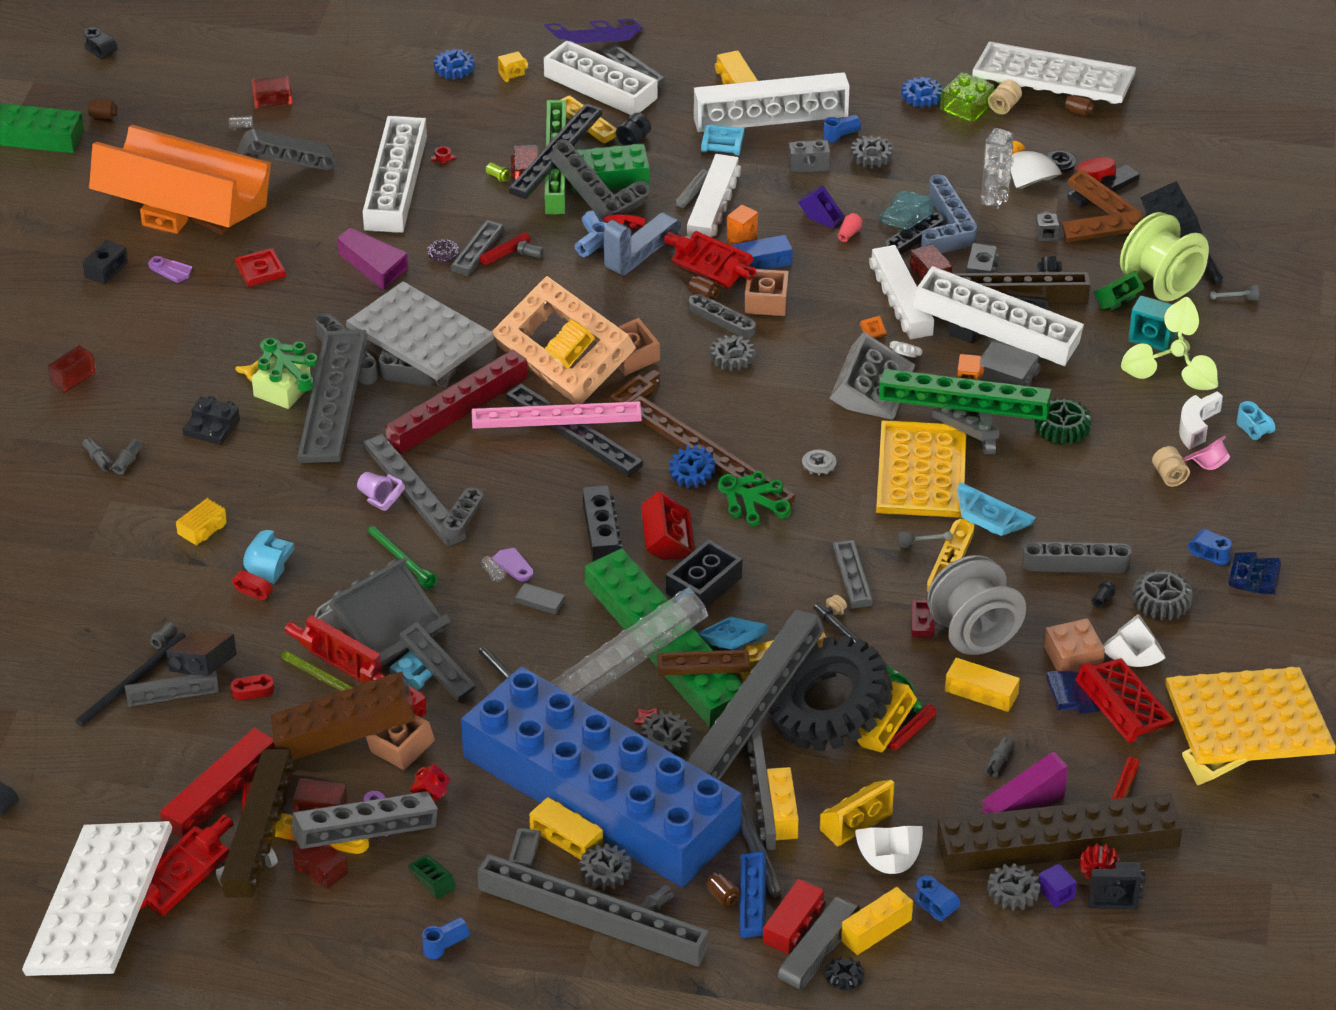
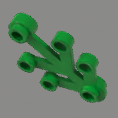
(273, 347)
(753, 495)

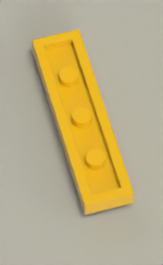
(601, 129)

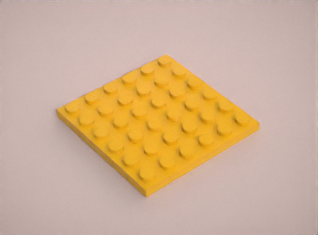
(1249, 715)

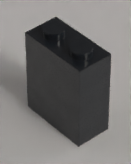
(201, 652)

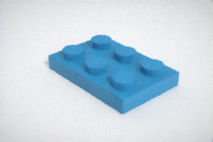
(733, 633)

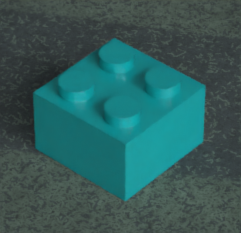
(1149, 325)

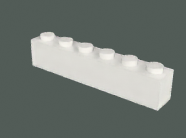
(714, 195)
(901, 291)

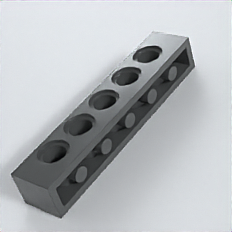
(364, 820)

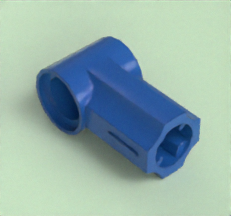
(839, 127)
(436, 938)

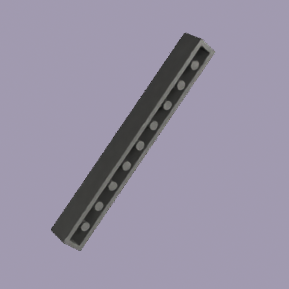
(757, 694)
(593, 910)

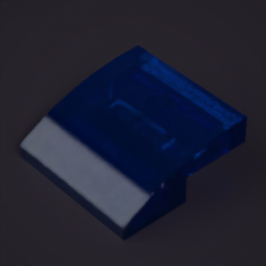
(1254, 574)
(1069, 693)

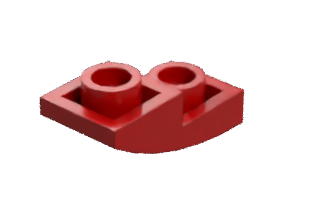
(633, 222)

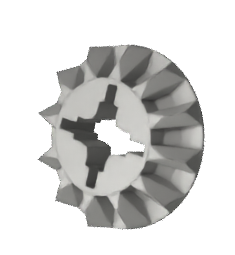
(818, 456)

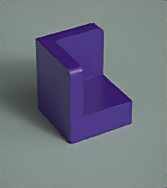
(1057, 885)

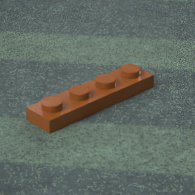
(1099, 193)
(1101, 226)

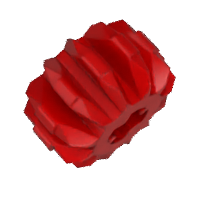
(1098, 858)

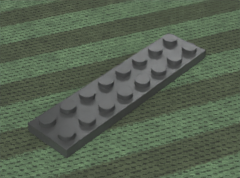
(332, 396)

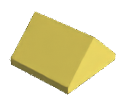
(1207, 772)

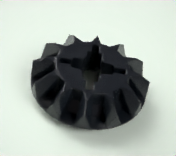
(1068, 159)
(844, 981)

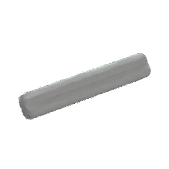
(692, 189)

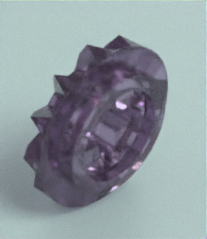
(435, 250)

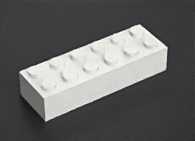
(600, 78)

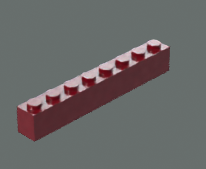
(456, 401)

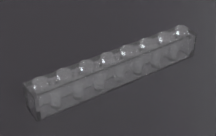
(632, 646)

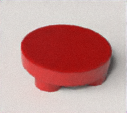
(1098, 167)

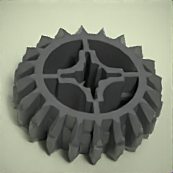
(1162, 595)

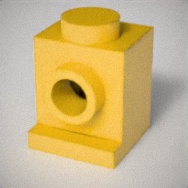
(511, 65)

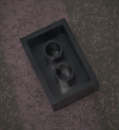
(1173, 202)
(706, 571)

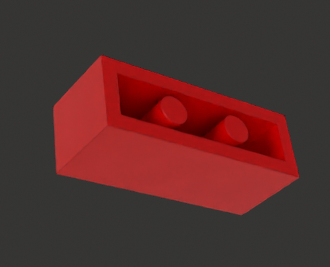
(793, 916)

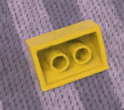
(858, 812)

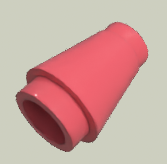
(850, 226)

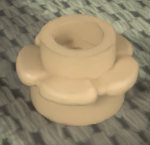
(836, 604)

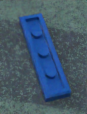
(753, 894)

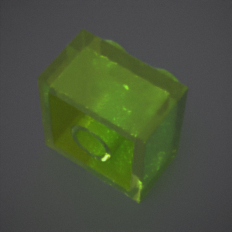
(966, 96)

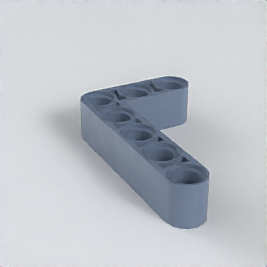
(960, 226)
(625, 251)

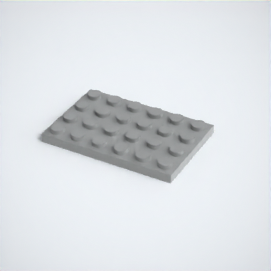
(420, 330)

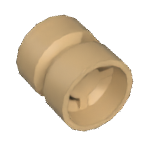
(1005, 97)
(1170, 466)

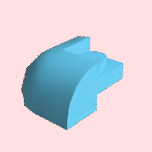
(267, 556)

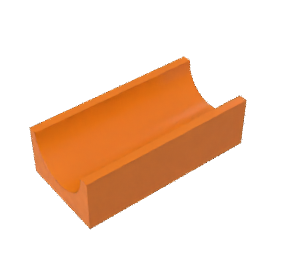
(181, 176)

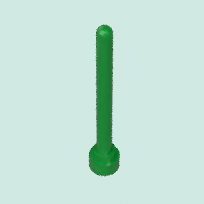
(426, 578)

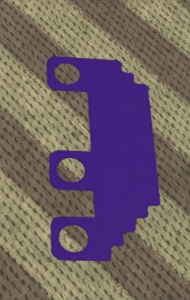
(600, 34)

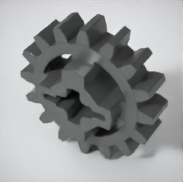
(873, 151)
(732, 352)
(667, 731)
(605, 866)
(1015, 887)

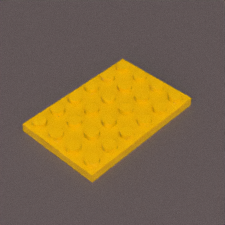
(920, 469)

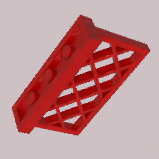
(1114, 705)

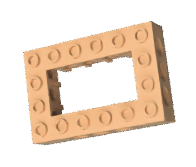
(592, 370)

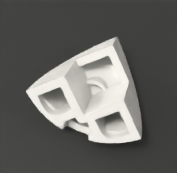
(1031, 168)
(1135, 644)
(890, 848)

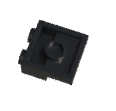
(212, 420)
(1117, 887)

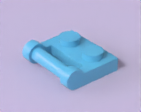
(717, 135)
(411, 667)

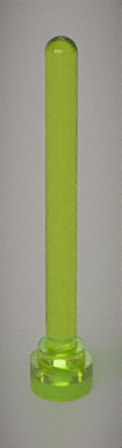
(314, 671)

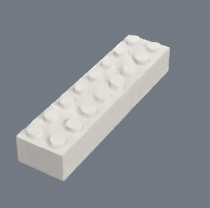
(772, 101)
(395, 174)
(998, 315)

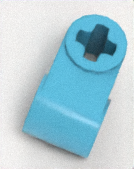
(1253, 420)

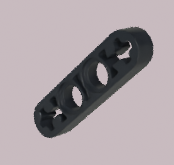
(903, 245)

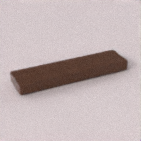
(703, 662)

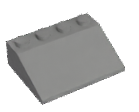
(861, 375)

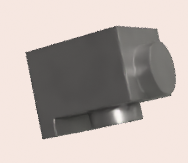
(1047, 221)

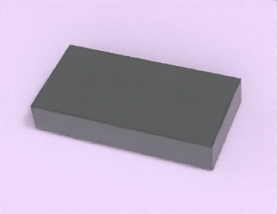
(540, 598)
(525, 847)

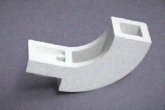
(1195, 410)

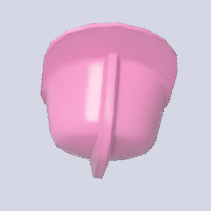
(1210, 456)

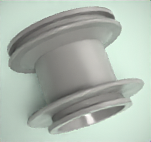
(976, 605)

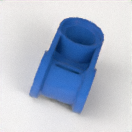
(1209, 546)
(937, 900)

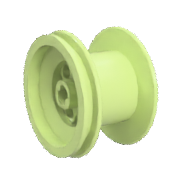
(1160, 253)

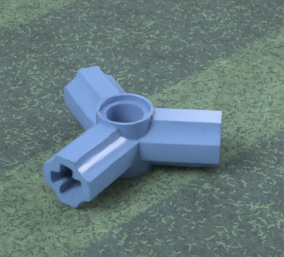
(595, 235)

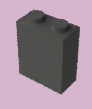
(1009, 364)

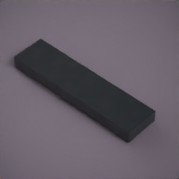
(1123, 177)

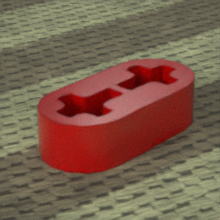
(252, 585)
(252, 687)

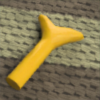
(248, 370)

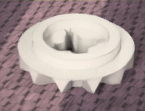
(906, 349)

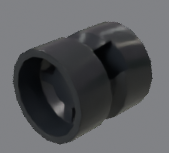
(633, 129)

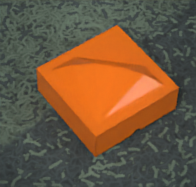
(874, 327)

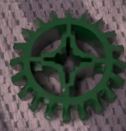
(1065, 422)

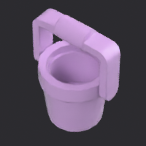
(380, 489)

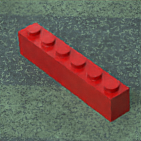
(216, 784)

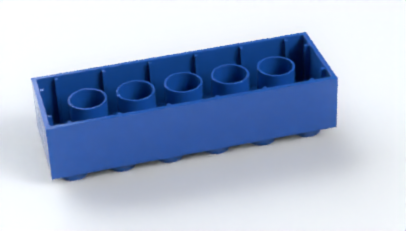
(605, 772)

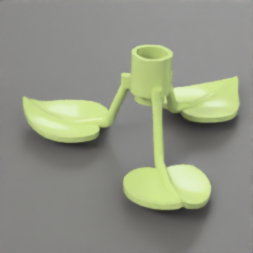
(1179, 318)

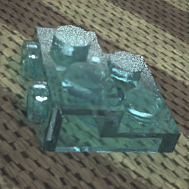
(907, 209)

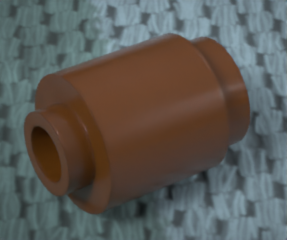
(1079, 105)
(102, 109)
(704, 286)
(722, 889)

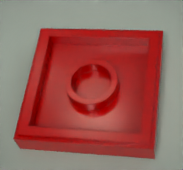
(260, 267)

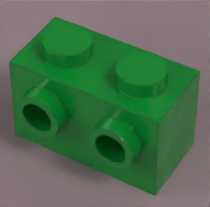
(1118, 290)

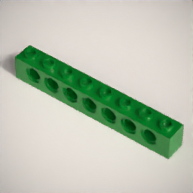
(965, 394)

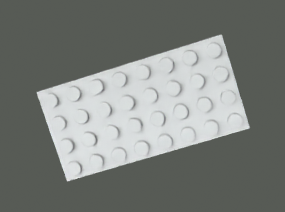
(1054, 72)
(97, 899)

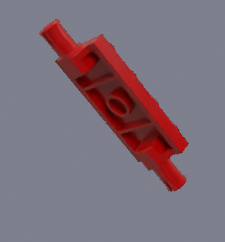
(710, 258)
(337, 649)
(186, 865)

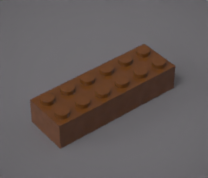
(343, 716)

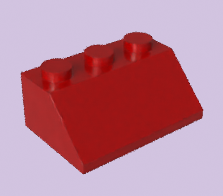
(667, 527)

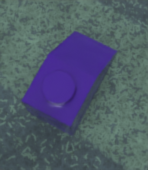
(821, 207)

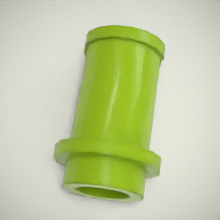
(503, 174)

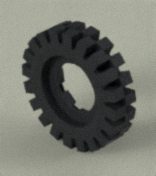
(866, 701)

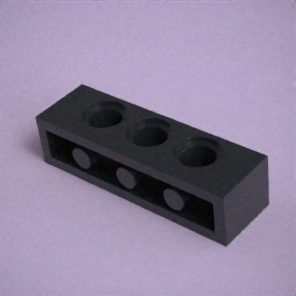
(601, 521)

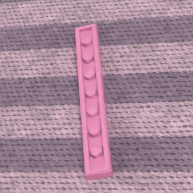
(556, 415)

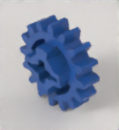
(454, 64)
(921, 92)
(692, 466)

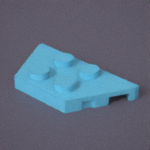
(990, 512)

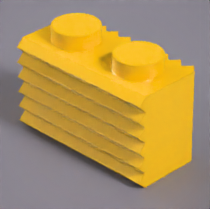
(569, 343)
(201, 521)

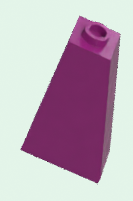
(372, 257)
(1033, 788)

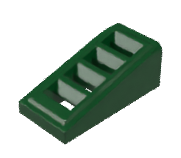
(434, 877)

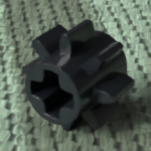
(1049, 264)

